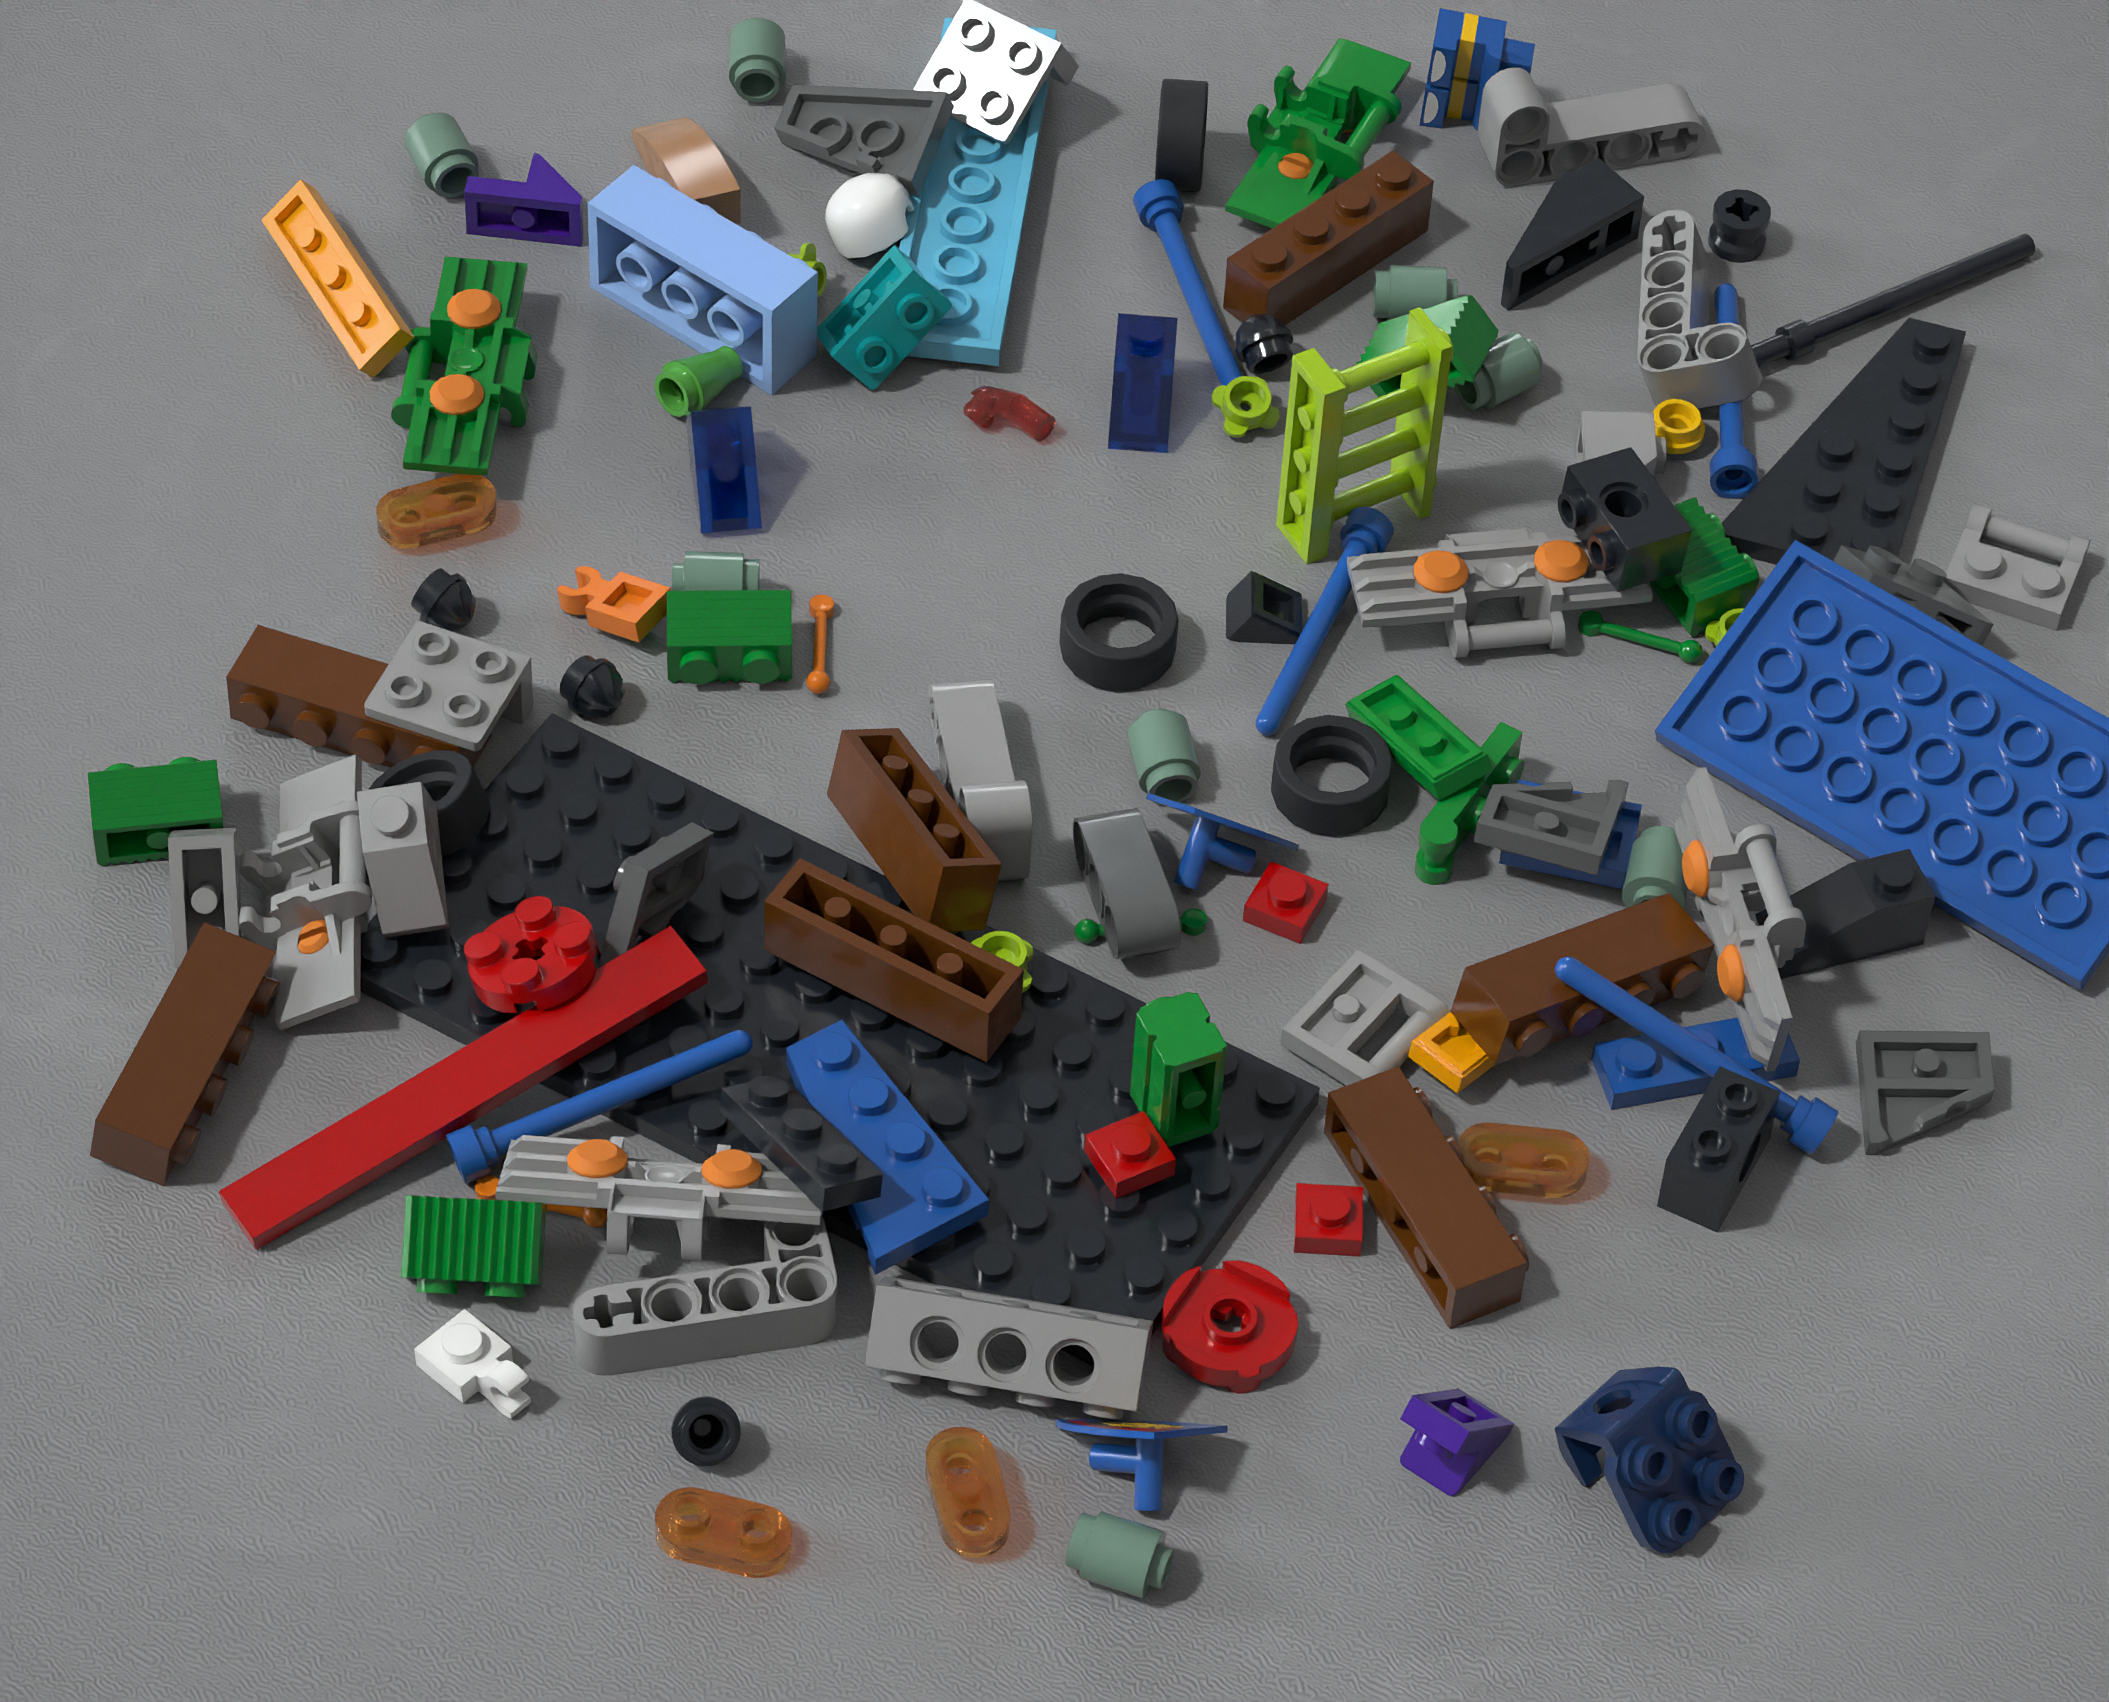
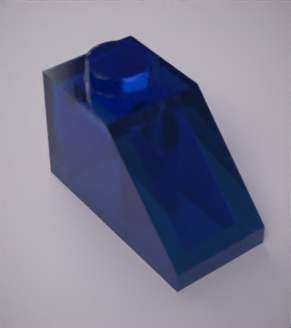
(1142, 383)
(724, 468)

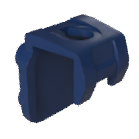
(1661, 1450)

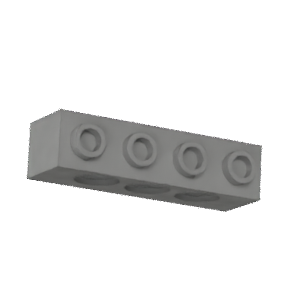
(1114, 1341)

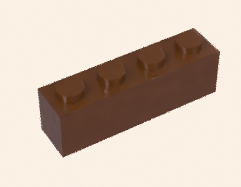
(1330, 241)
(320, 699)
(913, 829)
(893, 959)
(1520, 1005)
(184, 1054)
(1426, 1197)

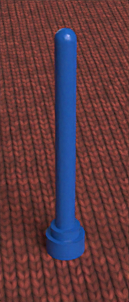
(1161, 211)
(1733, 466)
(1362, 533)
(1802, 1119)
(479, 1149)

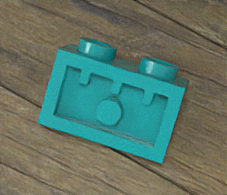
(882, 319)

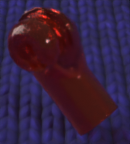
(1013, 407)

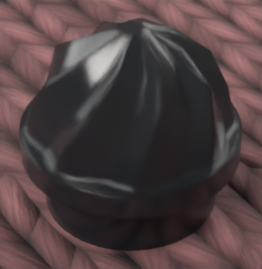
(1263, 343)
(444, 601)
(592, 687)
(705, 1431)

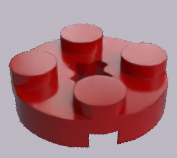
(503, 953)
(1222, 1357)

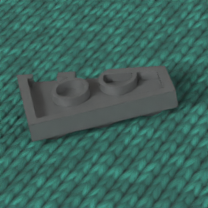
(867, 128)

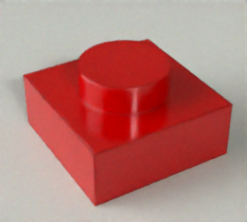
(1285, 902)
(1129, 1154)
(1328, 1219)

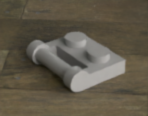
(2012, 581)
(1351, 1011)

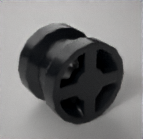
(1739, 226)

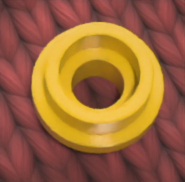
(1680, 425)

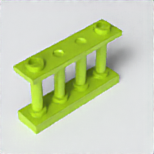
(1319, 423)

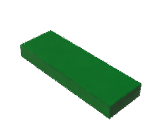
(1420, 737)

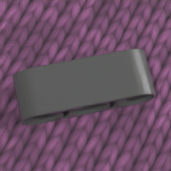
(1126, 883)

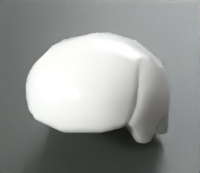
(867, 214)

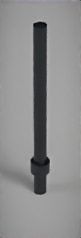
(1800, 336)

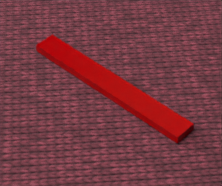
(460, 1089)

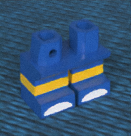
(1463, 58)

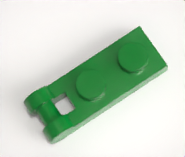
(1458, 813)

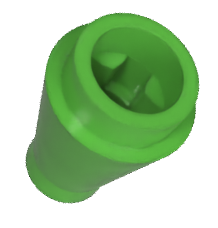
(696, 380)

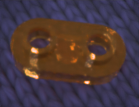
(436, 510)
(1522, 1159)
(967, 1497)
(720, 1535)

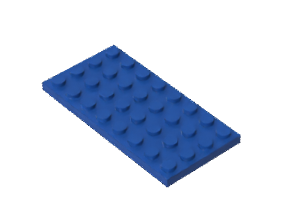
(1916, 741)

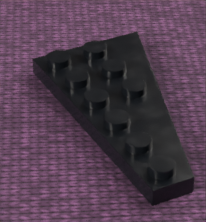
(1860, 460)

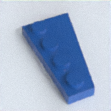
(923, 1185)

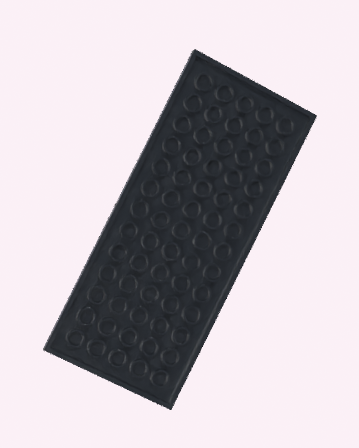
(1016, 1124)

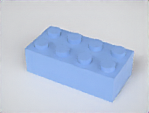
(702, 277)

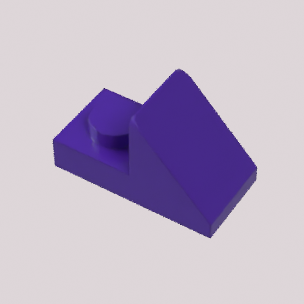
(534, 210)
(1451, 1437)

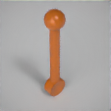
(821, 608)
(594, 1217)

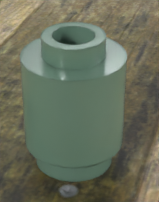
(757, 59)
(441, 154)
(1409, 288)
(1507, 371)
(715, 572)
(1164, 755)
(1655, 868)
(1119, 1554)

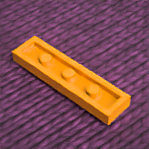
(337, 278)

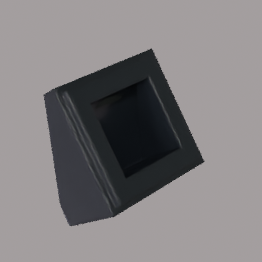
(1263, 611)

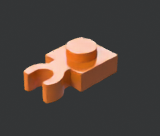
(622, 606)

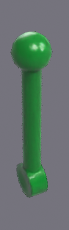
(1592, 624)
(1192, 923)

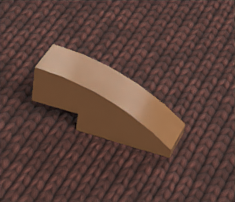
(690, 163)

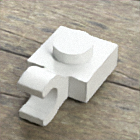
(473, 1359)

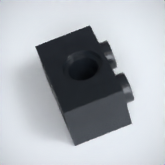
(1624, 519)
(1718, 1149)

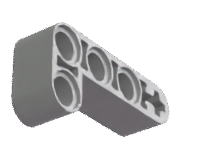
(1542, 140)
(1675, 345)
(980, 771)
(627, 1326)

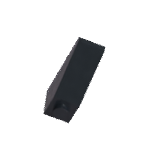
(1577, 224)
(1861, 913)

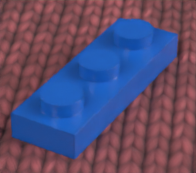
(1645, 1072)

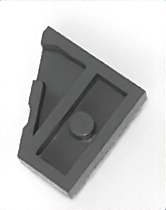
(1917, 585)
(1552, 822)
(655, 887)
(1919, 1081)

